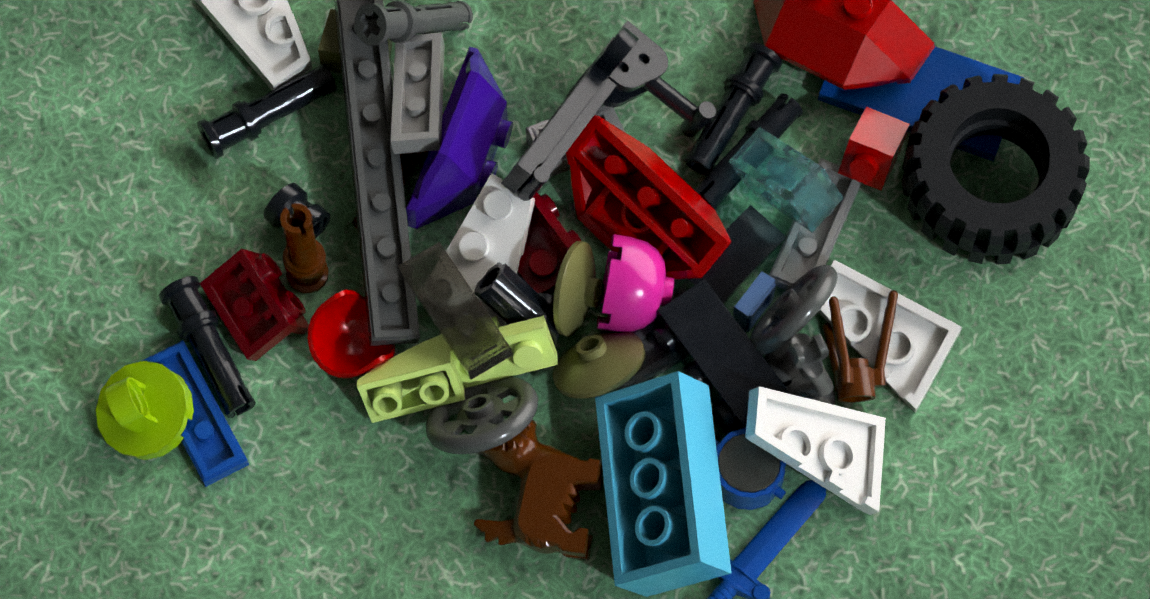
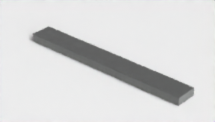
(376, 182)

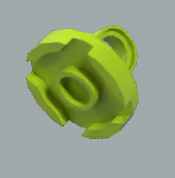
(144, 410)

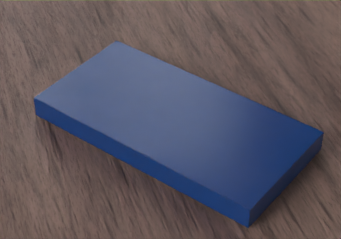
(908, 99)

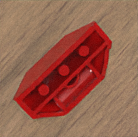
(845, 40)
(635, 194)

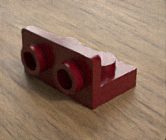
(545, 246)
(254, 302)

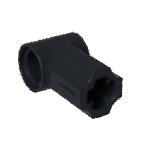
(514, 298)

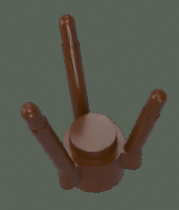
(853, 376)

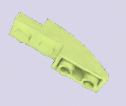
(433, 376)

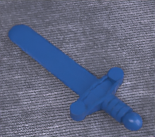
(768, 544)

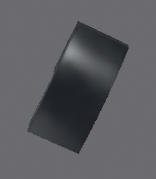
(751, 245)

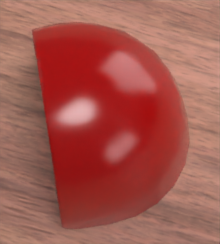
(341, 337)

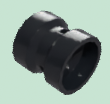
(293, 194)

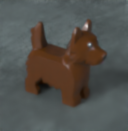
(546, 496)

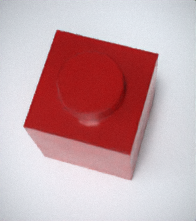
(873, 148)

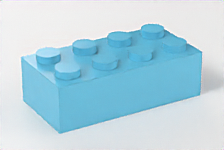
(662, 485)

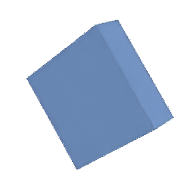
(754, 301)

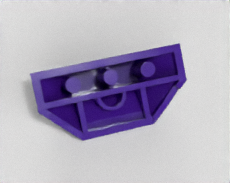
(471, 133)

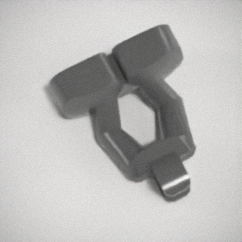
(802, 369)

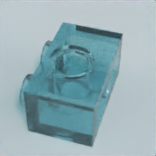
(786, 179)

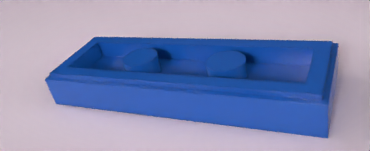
(208, 434)

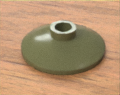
(576, 289)
(598, 364)

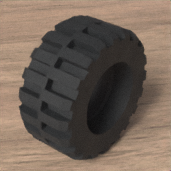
(1020, 117)

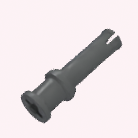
(401, 21)

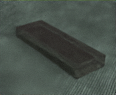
(455, 310)

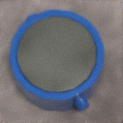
(748, 473)

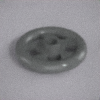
(794, 309)
(483, 417)

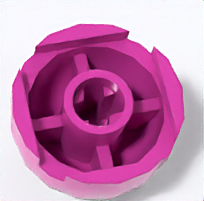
(633, 285)

